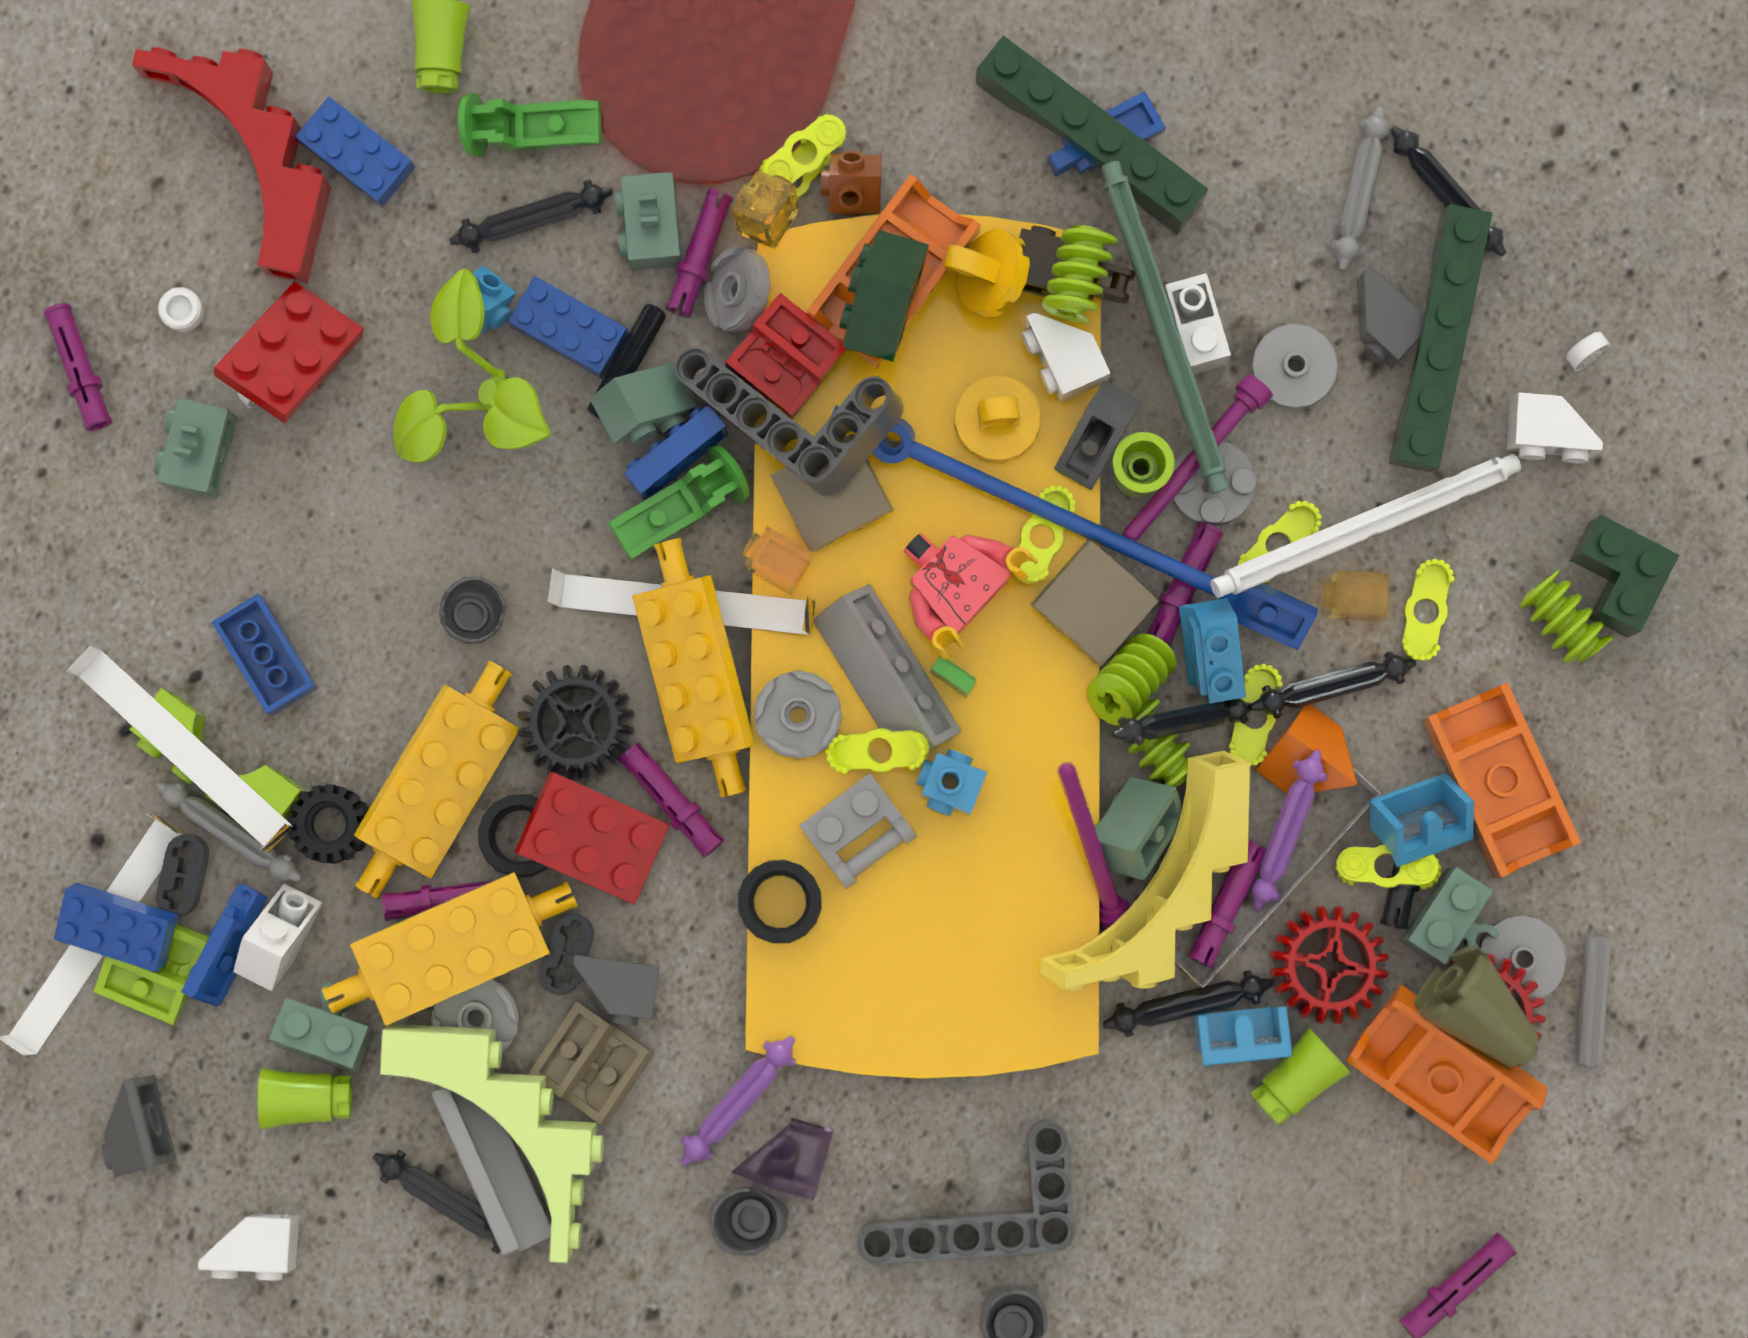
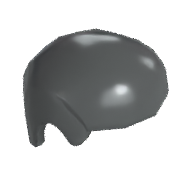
(472, 610)

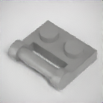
(848, 819)

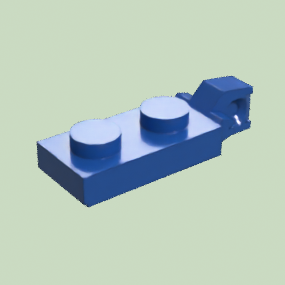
(1135, 114)
(214, 969)

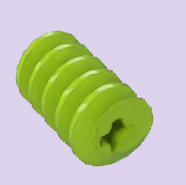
(1076, 272)
(1564, 619)
(1131, 677)
(1162, 753)

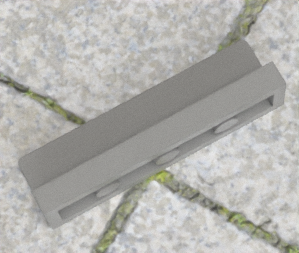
(884, 667)
(494, 1174)

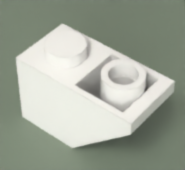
(1198, 323)
(1067, 354)
(1551, 427)
(276, 937)
(256, 1245)

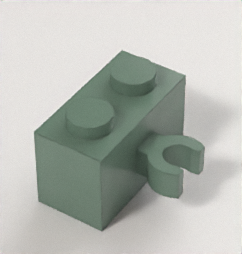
(650, 221)
(642, 404)
(195, 448)
(1138, 826)
(1449, 917)
(322, 1034)

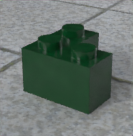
(883, 294)
(1634, 573)

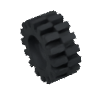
(303, 823)

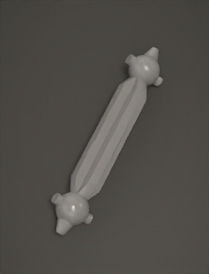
(1361, 189)
(227, 831)

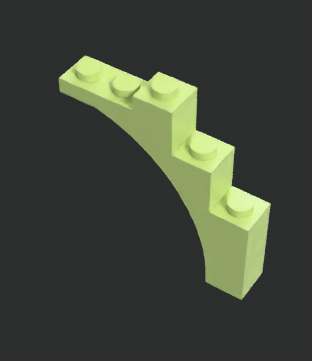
(465, 1064)

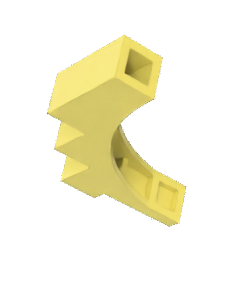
(1206, 840)

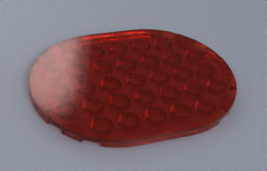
(709, 80)

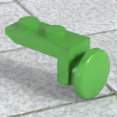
(527, 125)
(681, 503)

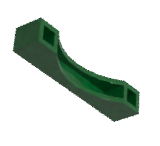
(1044, 97)
(1442, 339)

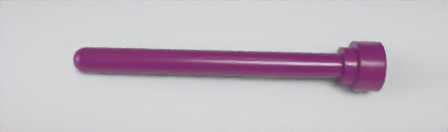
(1250, 395)
(1111, 905)

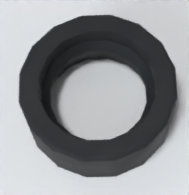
(487, 836)
(755, 879)

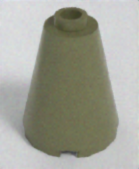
(1478, 1008)

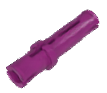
(698, 254)
(83, 383)
(1179, 593)
(665, 793)
(413, 902)
(1226, 907)
(1497, 1253)

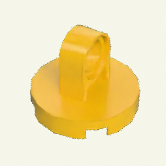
(989, 271)
(997, 418)

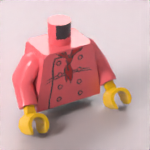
(958, 582)

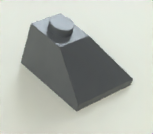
(137, 1129)

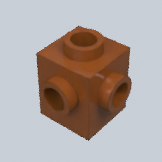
(853, 183)

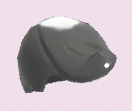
(747, 1221)
(1013, 1313)

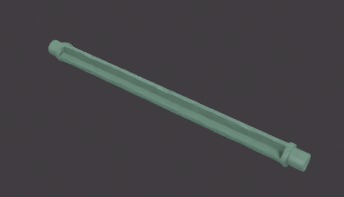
(1164, 327)

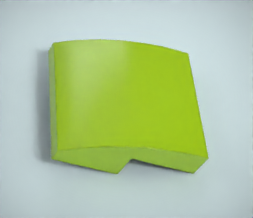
(149, 991)

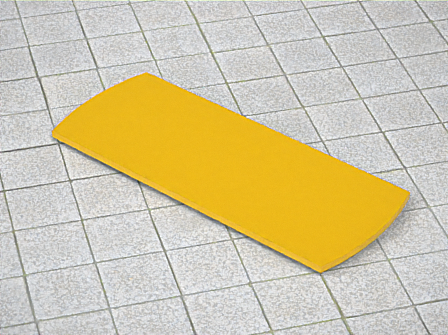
(943, 936)

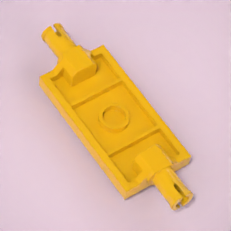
(694, 669)
(436, 781)
(449, 948)

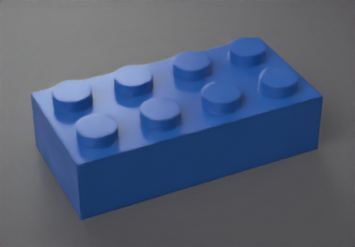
(355, 151)
(568, 327)
(676, 452)
(264, 655)
(116, 927)

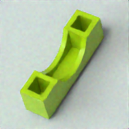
(266, 781)

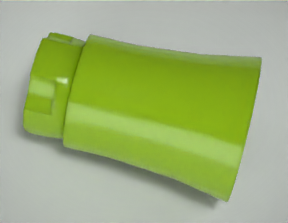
(439, 43)
(1144, 450)
(1299, 1078)
(302, 1097)

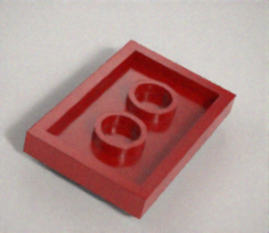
(288, 352)
(592, 838)

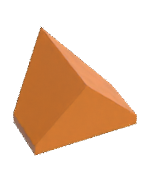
(1305, 733)

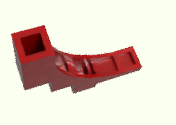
(291, 197)

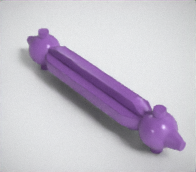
(1287, 829)
(738, 1100)

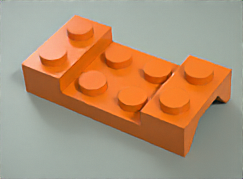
(912, 215)
(1505, 776)
(1445, 1077)

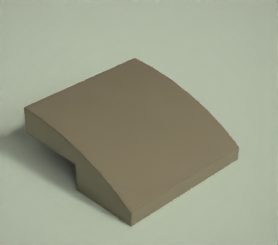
(831, 517)
(1094, 602)
(591, 1063)

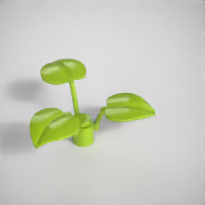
(512, 404)

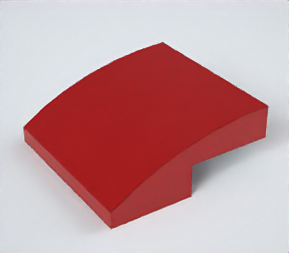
(786, 356)

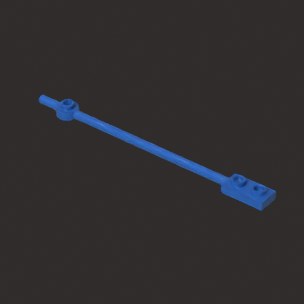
(1256, 608)

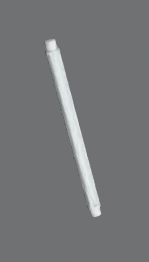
(1365, 525)

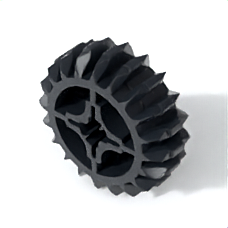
(590, 708)

